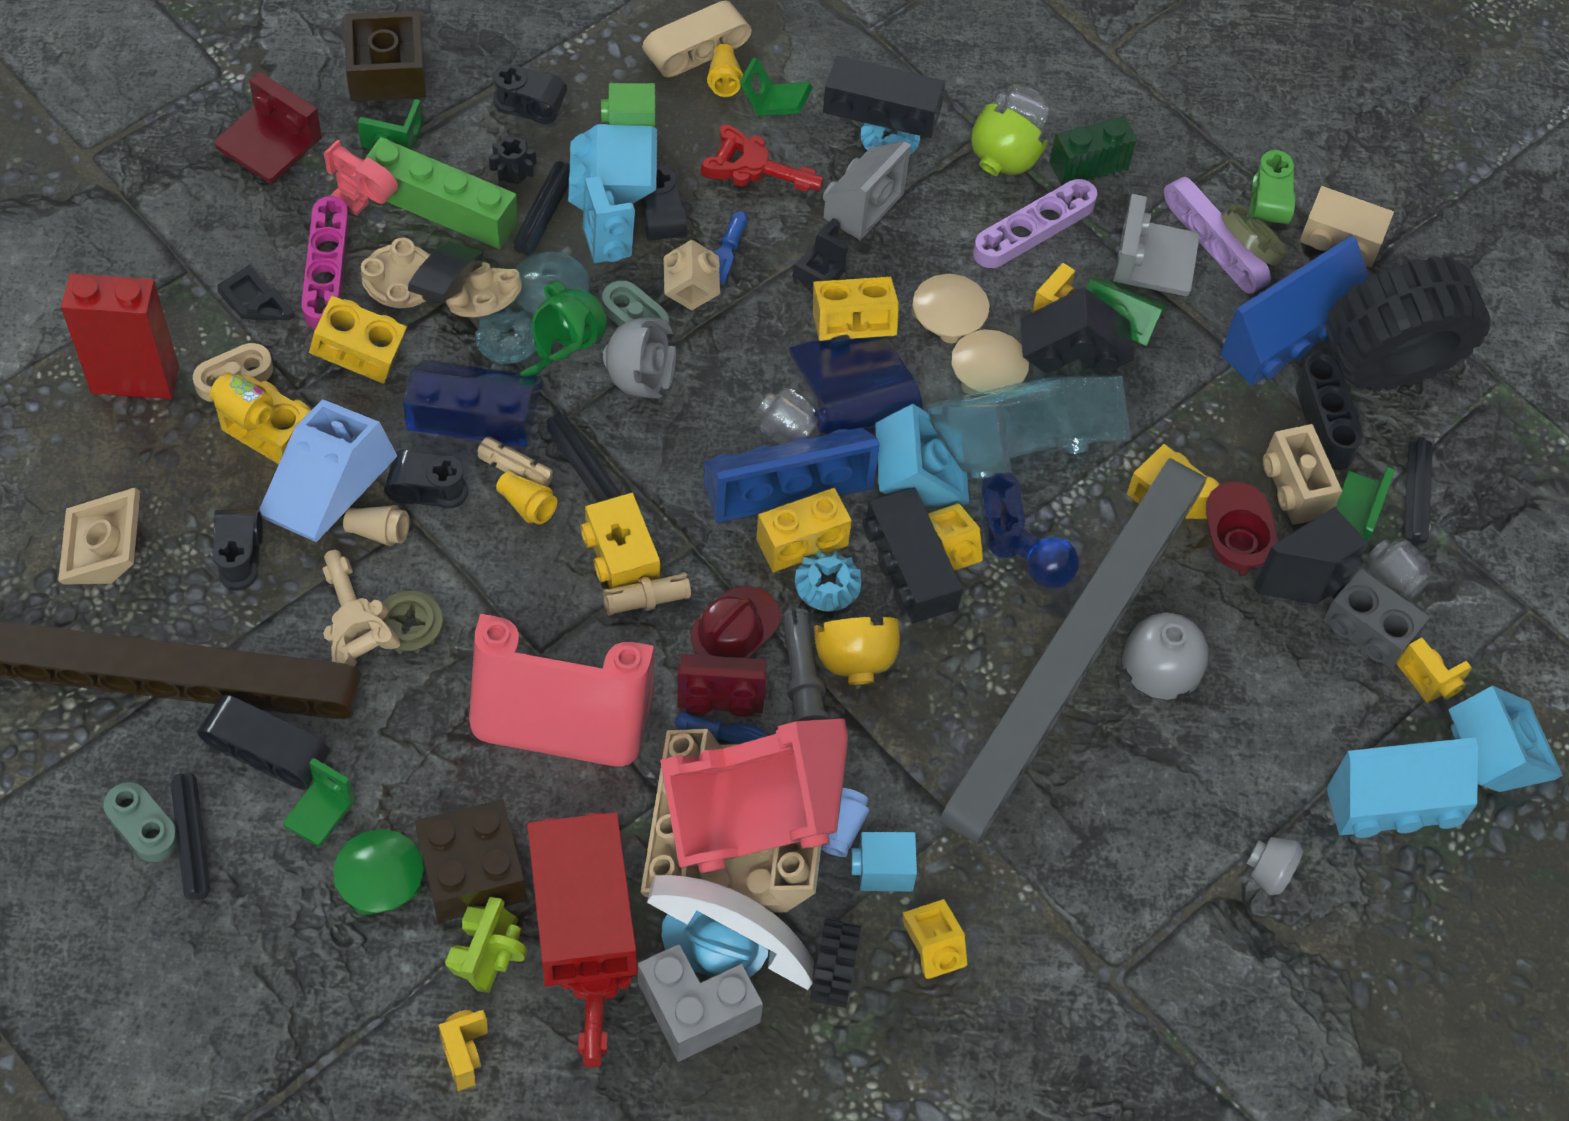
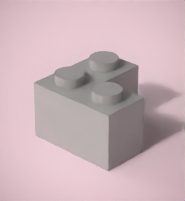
(695, 1012)

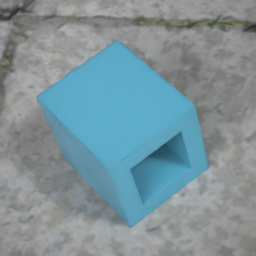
(885, 861)

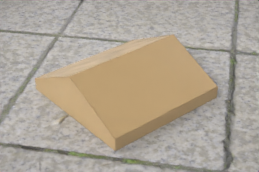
(99, 539)

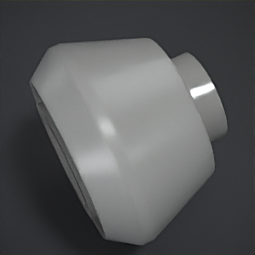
(1274, 863)

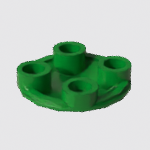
(378, 871)

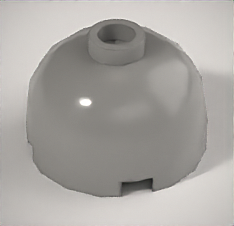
(640, 357)
(1166, 655)

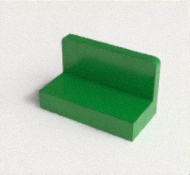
(1138, 309)
(1363, 500)

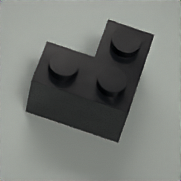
(1076, 329)

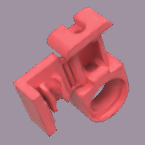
(358, 178)

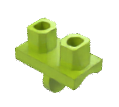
(492, 946)

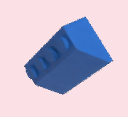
(1292, 313)
(789, 472)

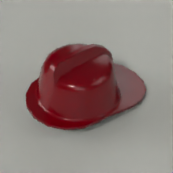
(1240, 526)
(736, 623)

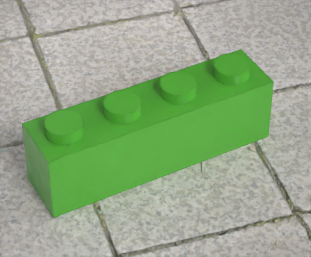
(448, 194)

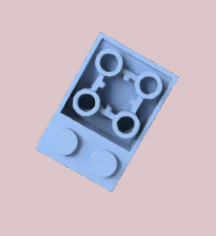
(325, 469)

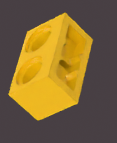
(855, 308)
(354, 347)
(270, 438)
(803, 529)

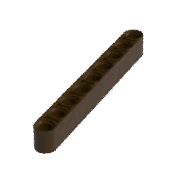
(177, 670)

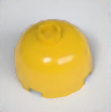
(858, 647)

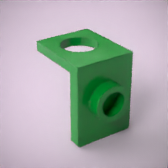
(773, 98)
(406, 135)
(321, 805)

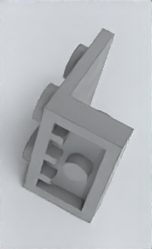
(1154, 253)

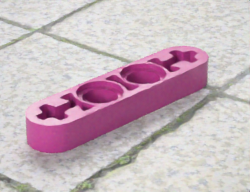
(325, 261)

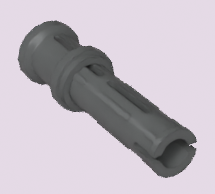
(805, 688)

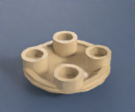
(389, 271)
(486, 291)
(950, 306)
(988, 361)

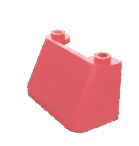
(558, 703)
(757, 794)

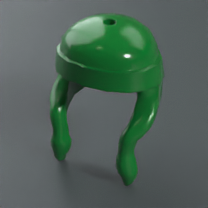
(569, 317)

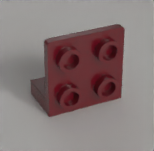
(272, 131)
(721, 684)

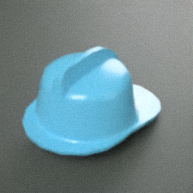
(712, 946)

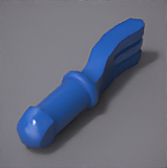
(729, 243)
(734, 733)

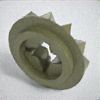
(427, 616)

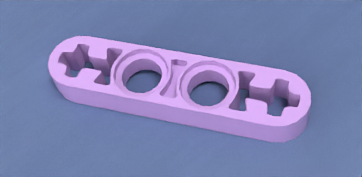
(1203, 217)
(1039, 227)

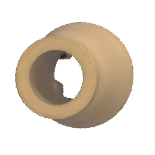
(381, 524)

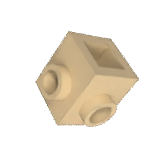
(691, 275)

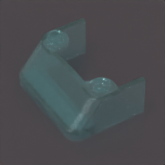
(1030, 417)

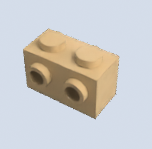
(1340, 216)
(1301, 474)

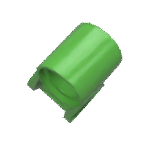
(1273, 189)

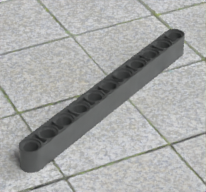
(1072, 652)

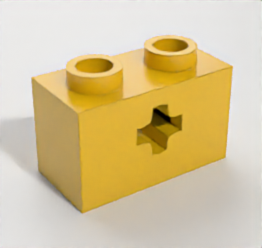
(620, 523)

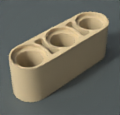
(692, 38)

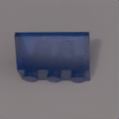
(471, 402)

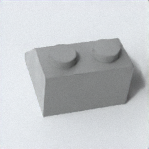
(868, 188)

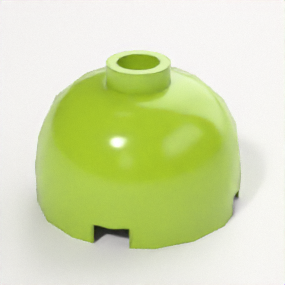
(1006, 142)

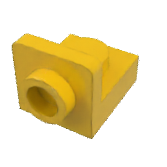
(1055, 288)
(958, 535)
(1429, 675)
(936, 938)
(463, 1055)

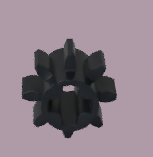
(512, 159)

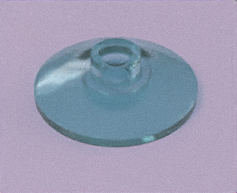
(534, 277)

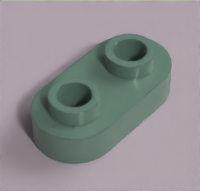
(638, 303)
(138, 819)

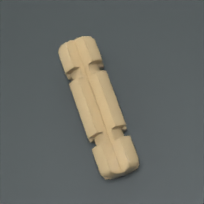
(512, 460)

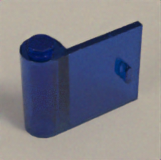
(855, 381)

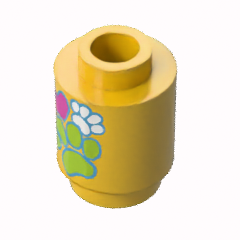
(241, 401)

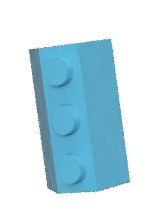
(1405, 787)

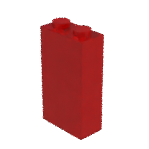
(120, 335)
(581, 899)

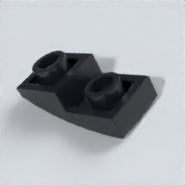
(443, 272)

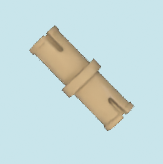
(646, 593)

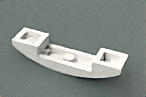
(684, 895)

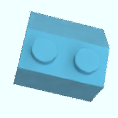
(618, 154)
(917, 458)
(1508, 739)

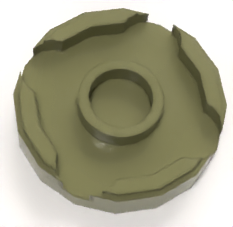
(1254, 235)

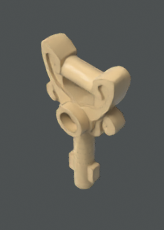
(354, 616)

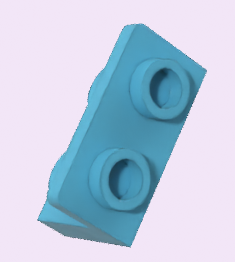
(606, 225)

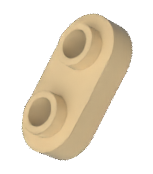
(235, 362)

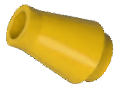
(724, 71)
(528, 498)

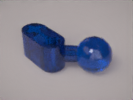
(1050, 561)

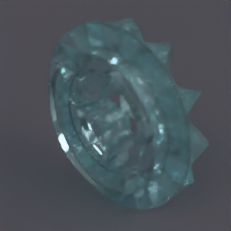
(511, 348)

